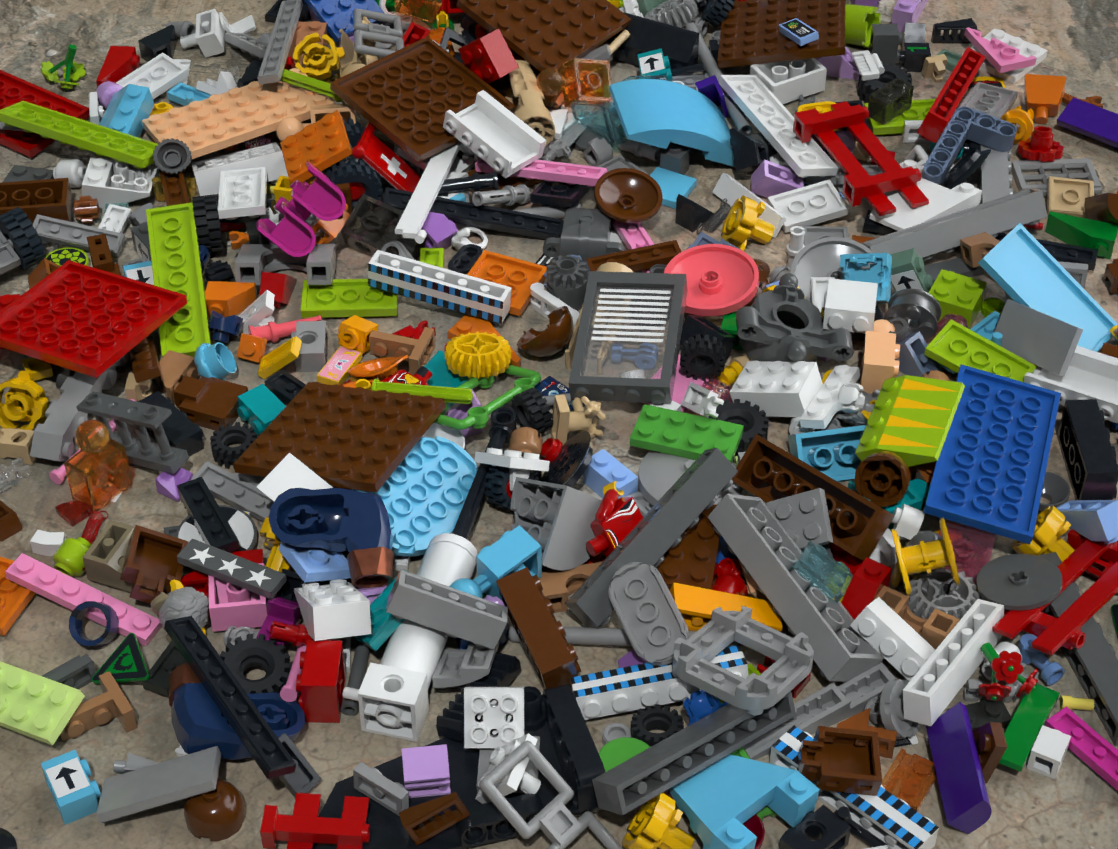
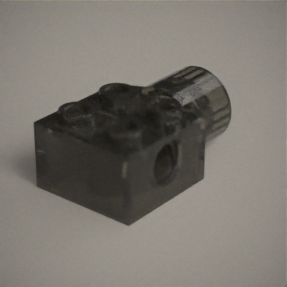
(374, 225)

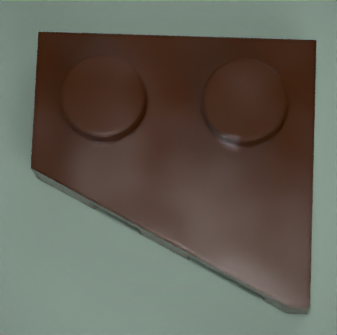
(990, 746)

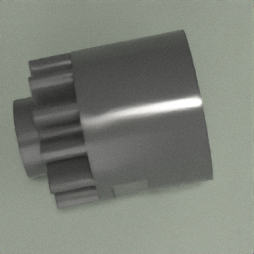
(567, 280)

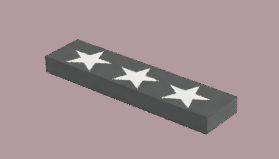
(231, 568)

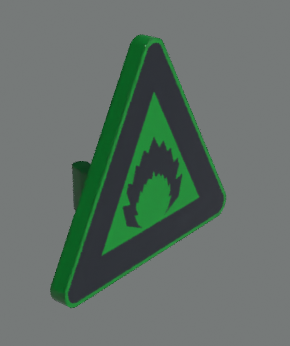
(125, 663)

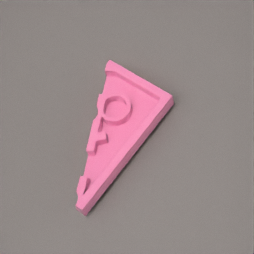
(998, 53)

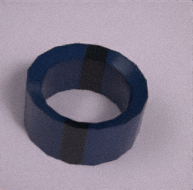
(77, 617)

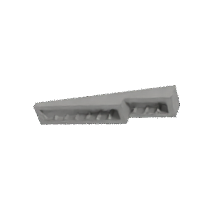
(826, 707)

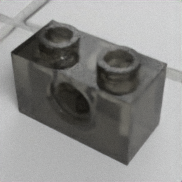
(890, 101)

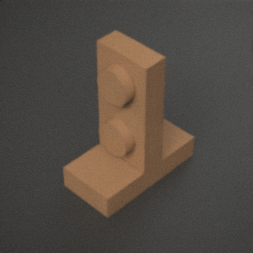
(393, 345)
(101, 710)

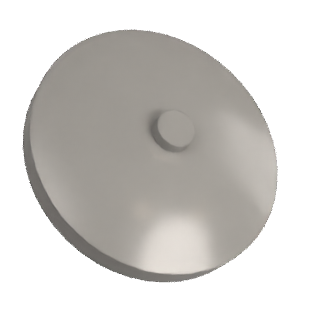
(822, 259)
(660, 472)

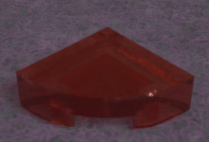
(74, 511)

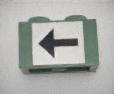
(909, 272)

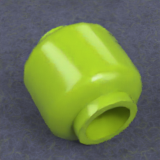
(70, 555)

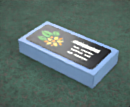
(798, 32)

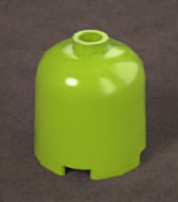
(859, 24)

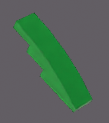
(1026, 725)

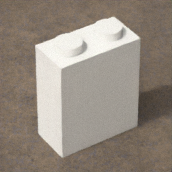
(850, 305)

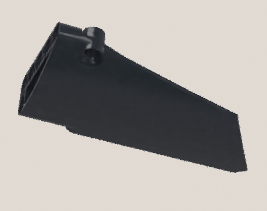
(563, 743)

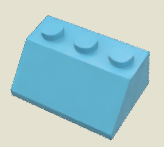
(128, 110)
(829, 450)

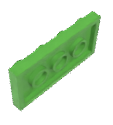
(684, 433)

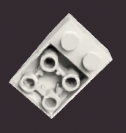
(116, 181)
(333, 610)

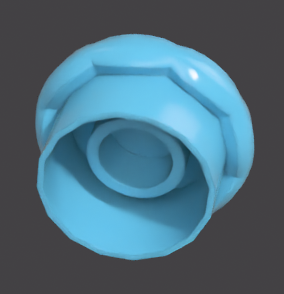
(214, 361)

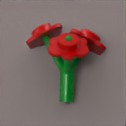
(1008, 668)

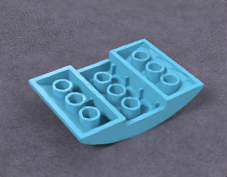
(671, 112)

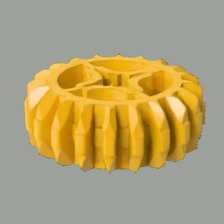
(478, 355)

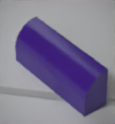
(1090, 121)
(959, 770)

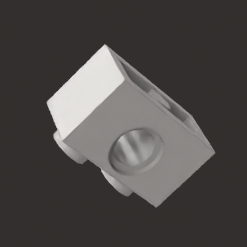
(313, 347)

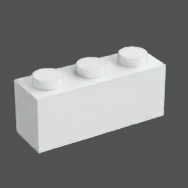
(892, 638)

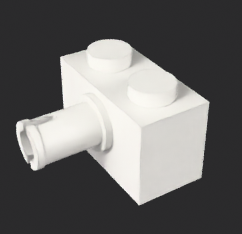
(208, 35)

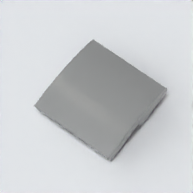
(463, 665)

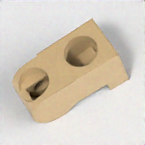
(16, 444)

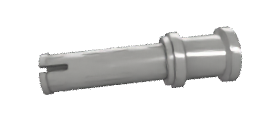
(484, 198)

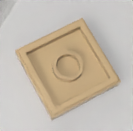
(1068, 195)

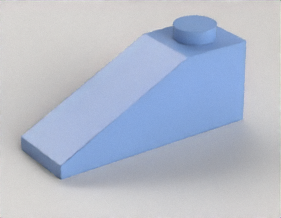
(1093, 518)

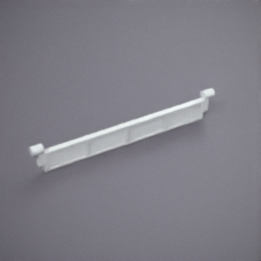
(426, 193)

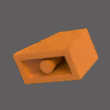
(229, 297)

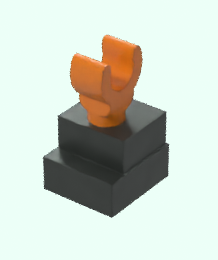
(252, 236)

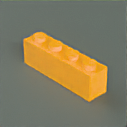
(697, 606)

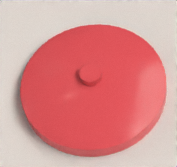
(717, 278)

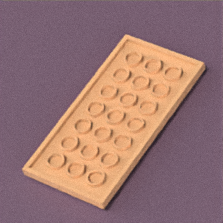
(233, 115)

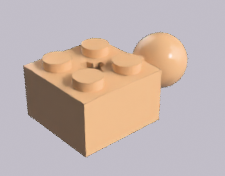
(291, 125)
(879, 356)

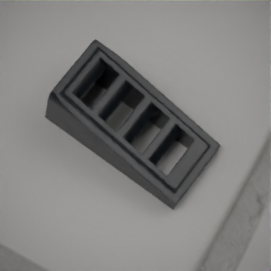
(954, 26)

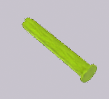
(309, 83)
(449, 394)

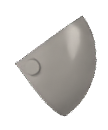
(556, 519)

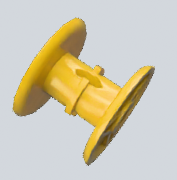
(926, 556)

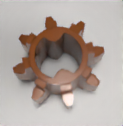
(86, 209)

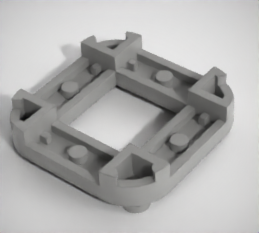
(755, 692)

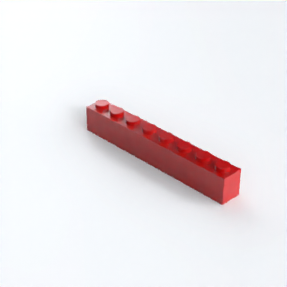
(950, 95)

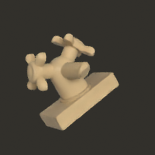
(577, 420)

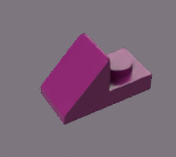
(280, 611)

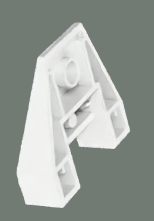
(941, 202)

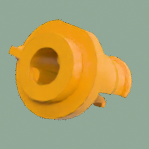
(1023, 119)

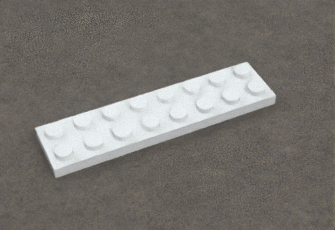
(777, 125)

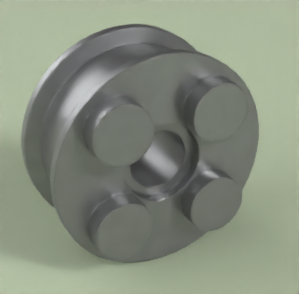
(917, 308)

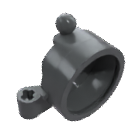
(789, 328)

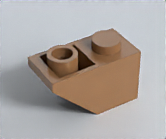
(173, 369)

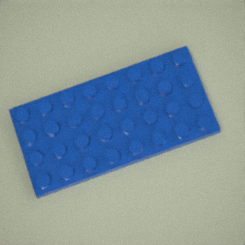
(995, 455)

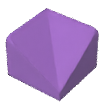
(167, 483)

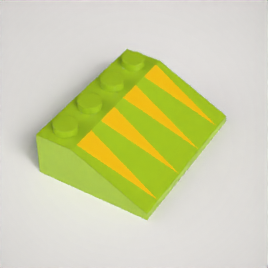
(911, 418)

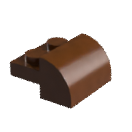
(1102, 208)

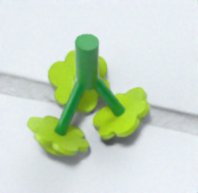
(71, 72)

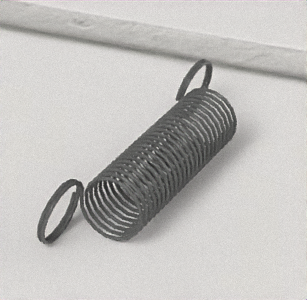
(713, 222)

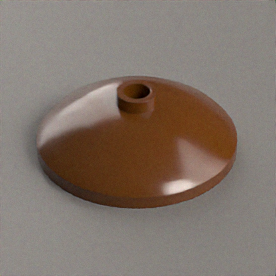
(628, 195)

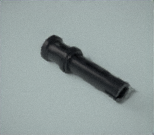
(475, 182)

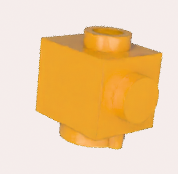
(355, 333)

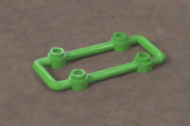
(478, 416)

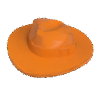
(377, 368)

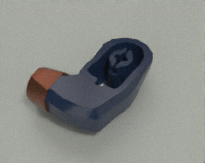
(338, 522)
(202, 725)

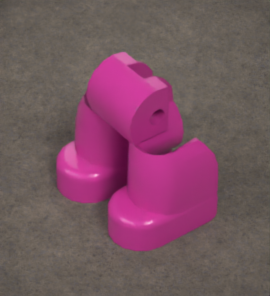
(318, 198)

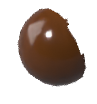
(552, 338)

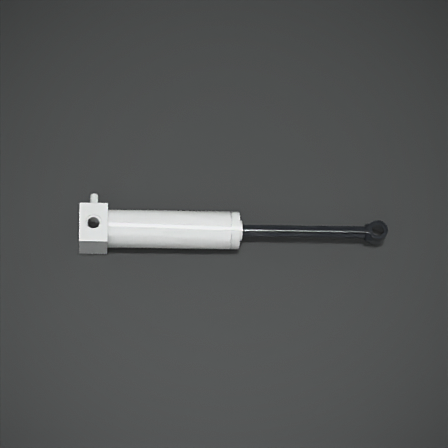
(396, 690)

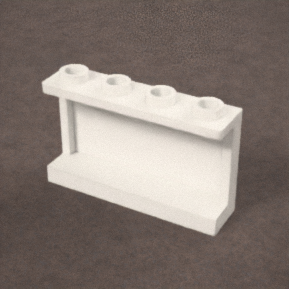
(495, 135)
(1087, 377)

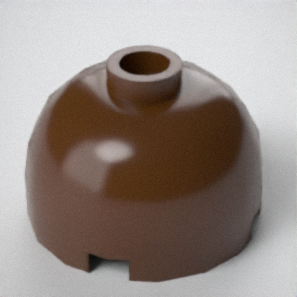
(882, 478)
(216, 812)

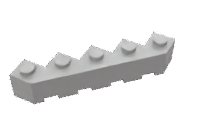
(55, 437)

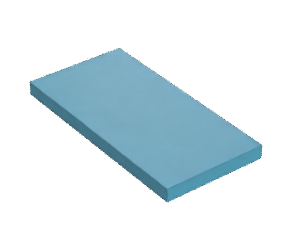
(1040, 282)

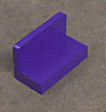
(712, 90)

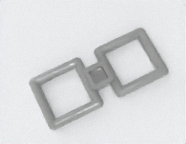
(376, 32)
(554, 818)

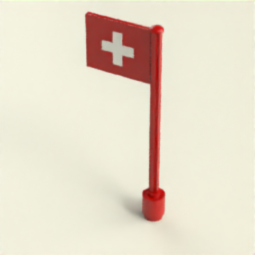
(385, 161)

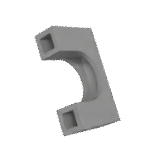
(260, 258)

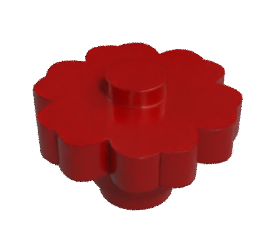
(1041, 146)

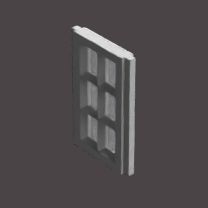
(1036, 173)

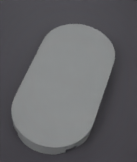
(647, 612)

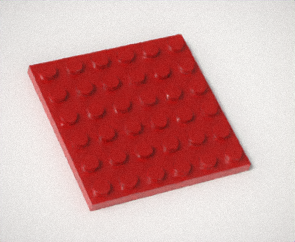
(85, 317)

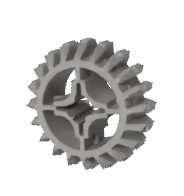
(674, 12)
(941, 592)

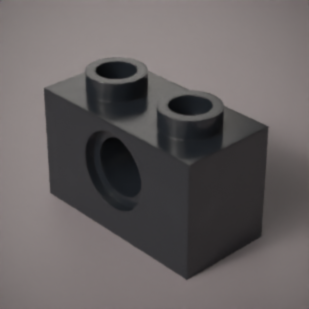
(821, 826)

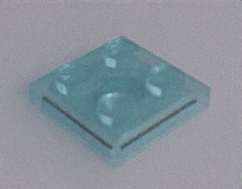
(823, 571)

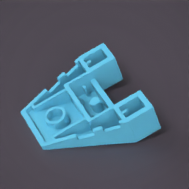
(735, 790)

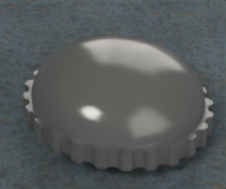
(172, 156)

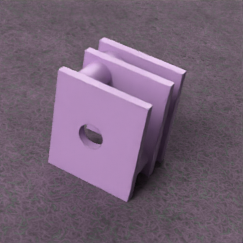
(426, 771)

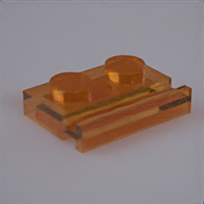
(910, 778)

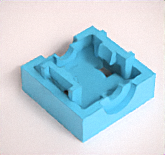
(879, 271)

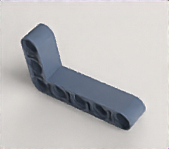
(969, 125)

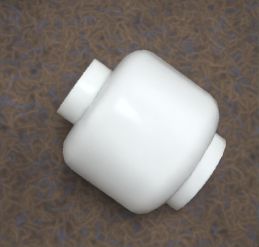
(72, 169)

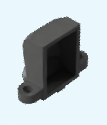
(583, 234)

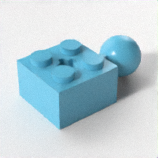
(506, 556)

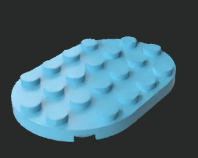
(426, 493)

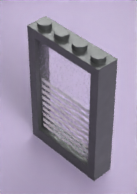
(629, 337)

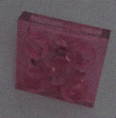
(980, 543)

